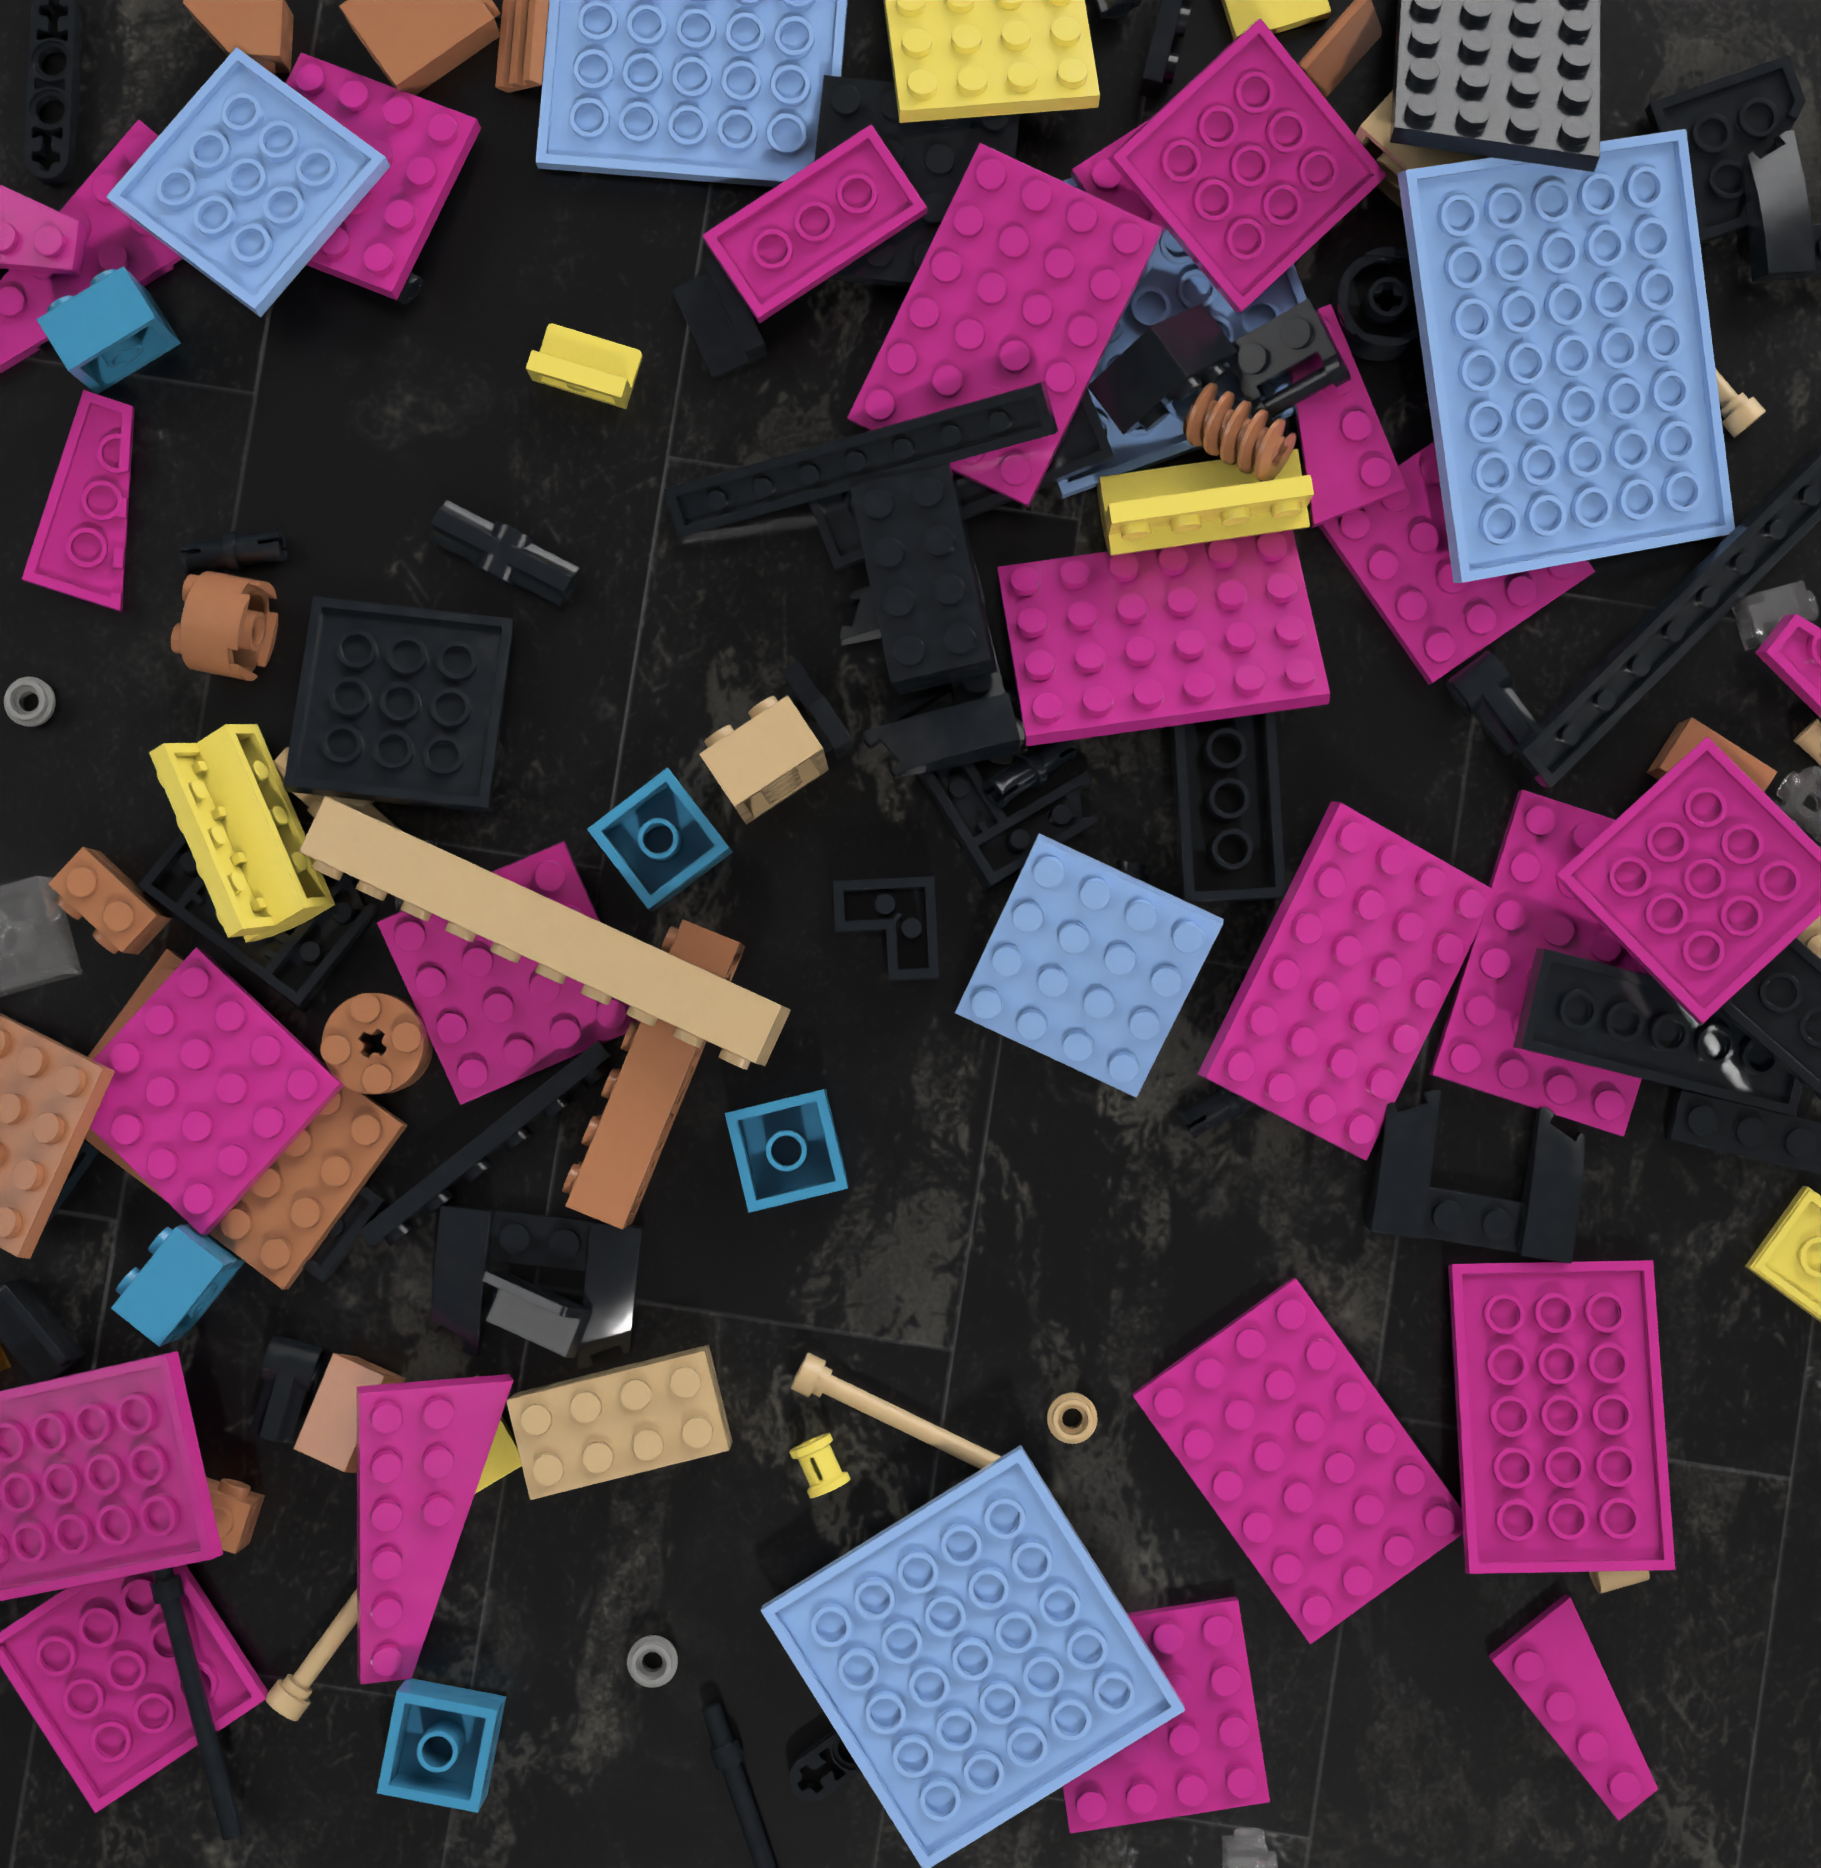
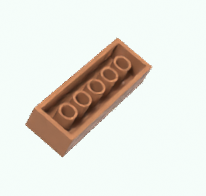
(643, 1096)

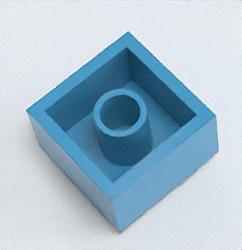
(108, 329)
(659, 840)
(787, 1150)
(175, 1283)
(441, 1745)

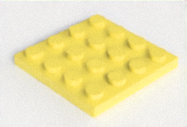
(990, 57)

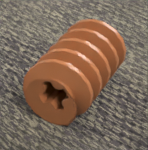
(1236, 435)

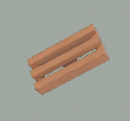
(521, 44)

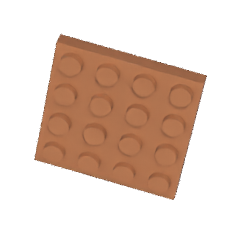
(44, 1117)

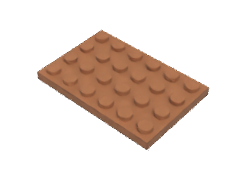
(307, 1187)

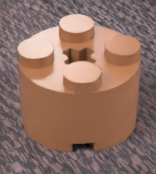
(225, 625)
(348, 1047)

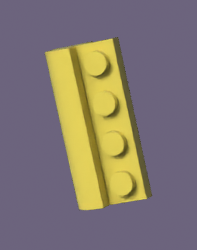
(1199, 505)
(242, 832)

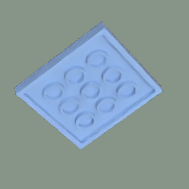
(248, 181)
(1088, 965)

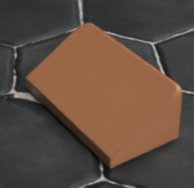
(1342, 46)

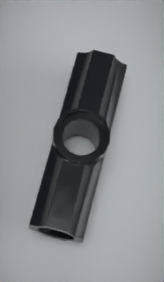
(504, 553)

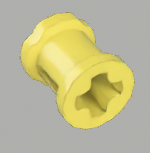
(820, 1465)

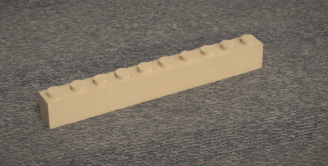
(545, 932)

